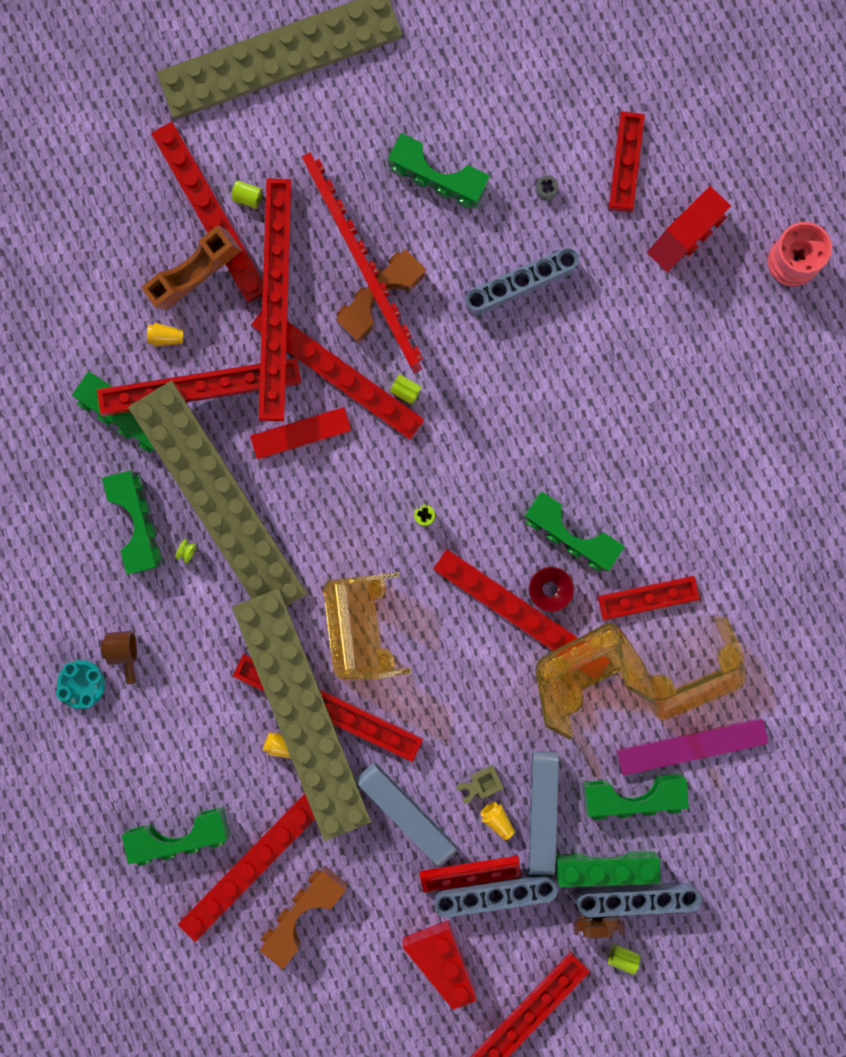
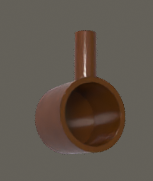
(121, 649)

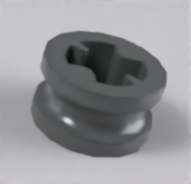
(546, 179)

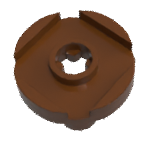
(598, 927)

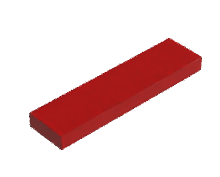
(626, 161)
(300, 433)
(648, 597)
(470, 874)

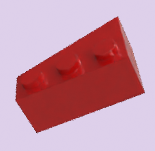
(689, 228)
(442, 963)

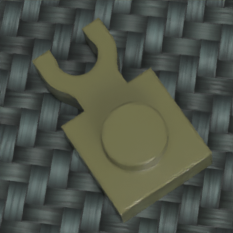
(483, 782)

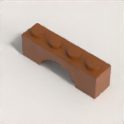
(402, 273)
(173, 284)
(322, 892)

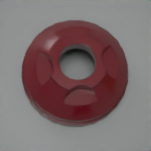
(564, 592)

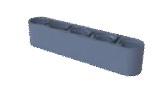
(530, 273)
(543, 813)
(406, 814)
(507, 899)
(649, 904)

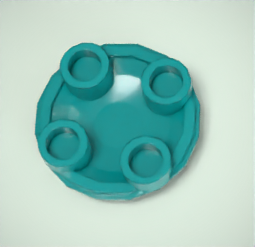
(80, 684)

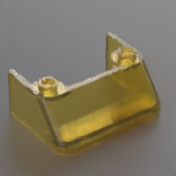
(355, 628)
(581, 664)
(730, 677)

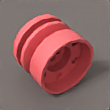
(806, 242)

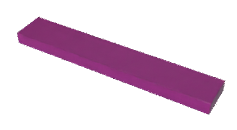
(692, 746)

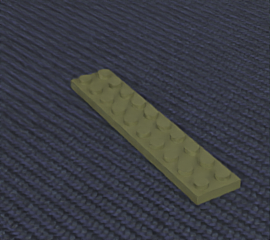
(278, 55)
(215, 494)
(301, 714)

